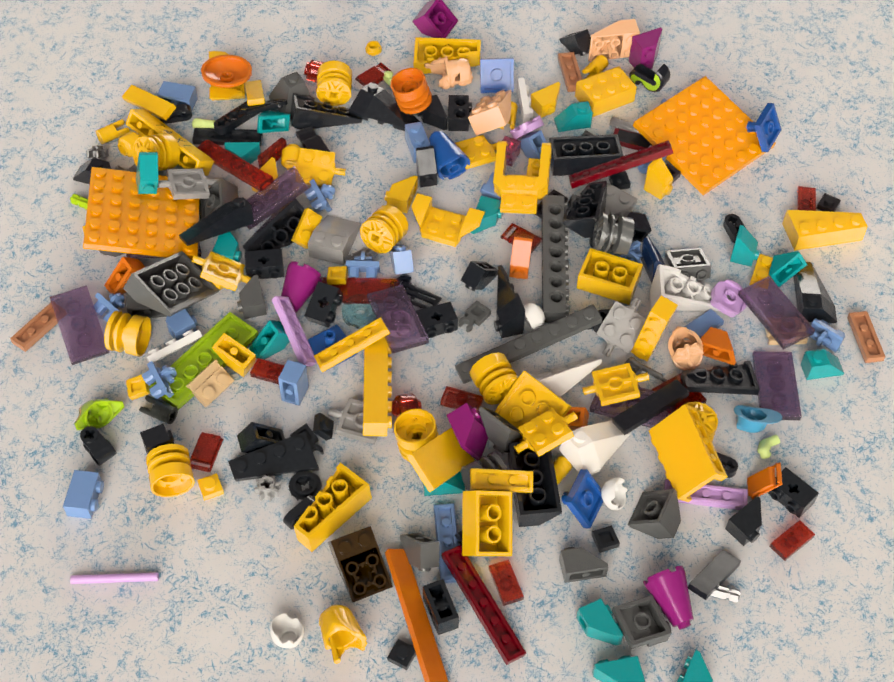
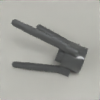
(637, 368)

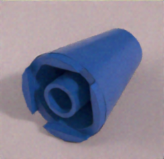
(448, 156)

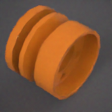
(411, 90)

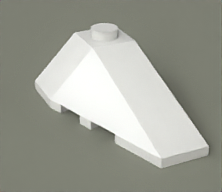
(681, 290)
(563, 378)
(593, 446)

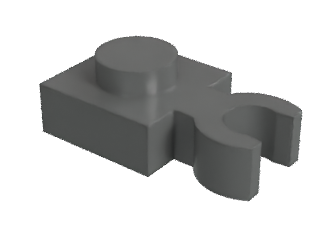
(97, 152)
(475, 314)

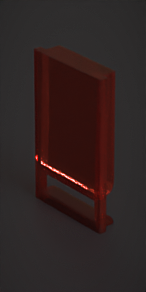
(372, 75)
(520, 232)
(206, 451)

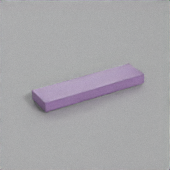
(294, 330)
(716, 496)

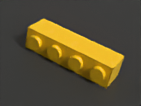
(654, 328)

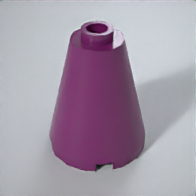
(300, 283)
(672, 595)

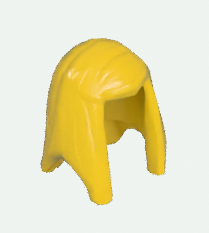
(343, 630)

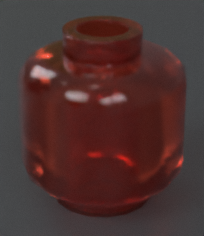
(311, 70)
(404, 403)

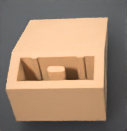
(613, 40)
(491, 112)

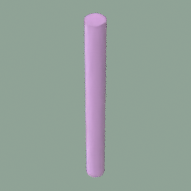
(114, 578)

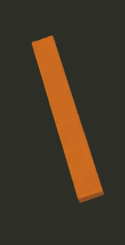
(416, 616)

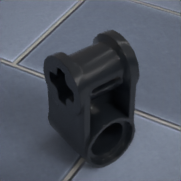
(96, 445)

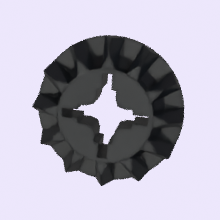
(302, 478)

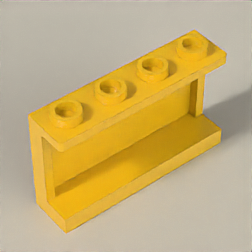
(686, 452)

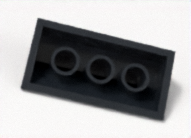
(582, 152)
(544, 501)

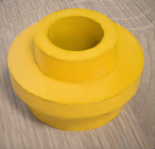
(373, 48)

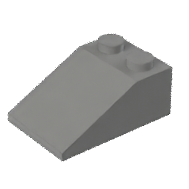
(333, 239)

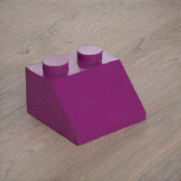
(435, 19)
(645, 48)
(469, 430)

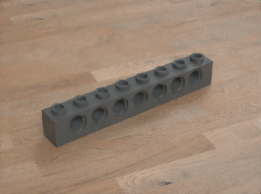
(553, 259)

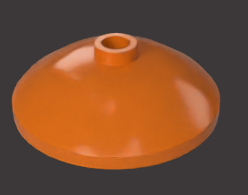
(226, 71)

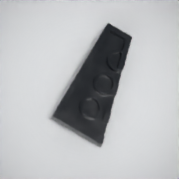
(725, 380)
(282, 457)

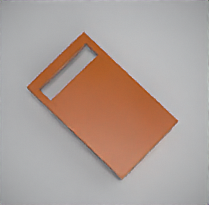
(764, 481)

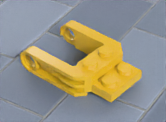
(521, 192)

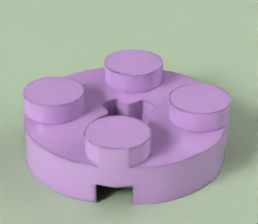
(527, 127)
(722, 303)

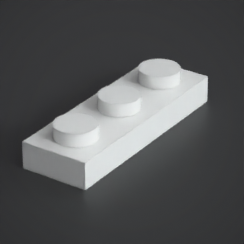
(524, 100)
(173, 346)

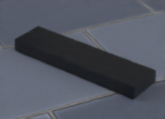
(236, 135)
(650, 407)

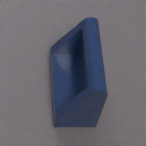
(650, 257)

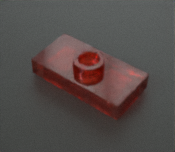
(274, 151)
(806, 198)
(266, 371)
(455, 398)
(792, 540)
(506, 582)

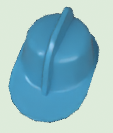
(755, 419)

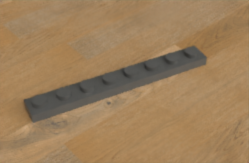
(537, 339)

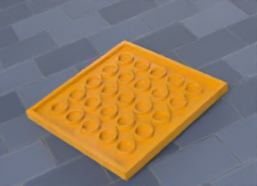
(704, 133)
(135, 222)

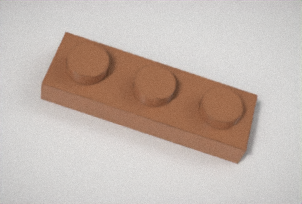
(569, 70)
(35, 329)
(866, 337)

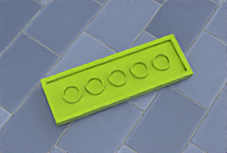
(202, 354)

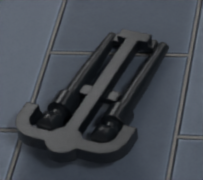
(269, 105)
(414, 292)

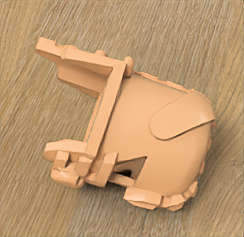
(452, 72)
(686, 353)

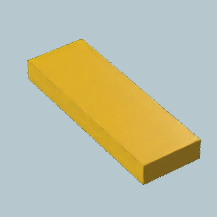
(254, 93)
(501, 480)

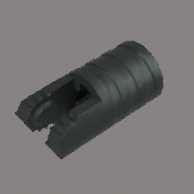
(160, 410)

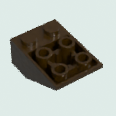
(360, 564)

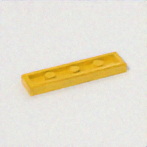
(149, 102)
(351, 344)

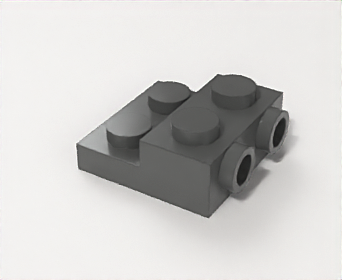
(690, 262)
(642, 622)

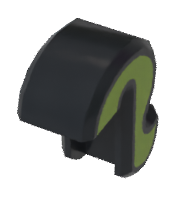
(650, 80)

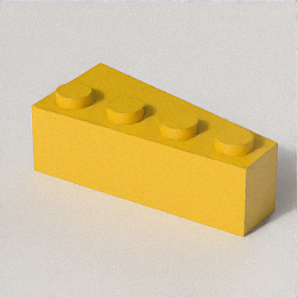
(432, 49)
(822, 228)
(332, 507)

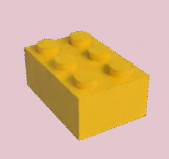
(606, 90)
(609, 276)
(487, 523)

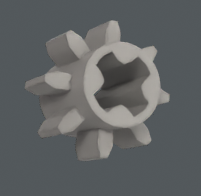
(267, 488)

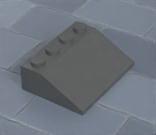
(169, 285)

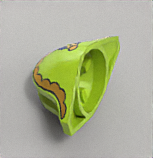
(97, 413)

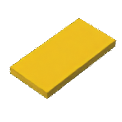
(439, 459)

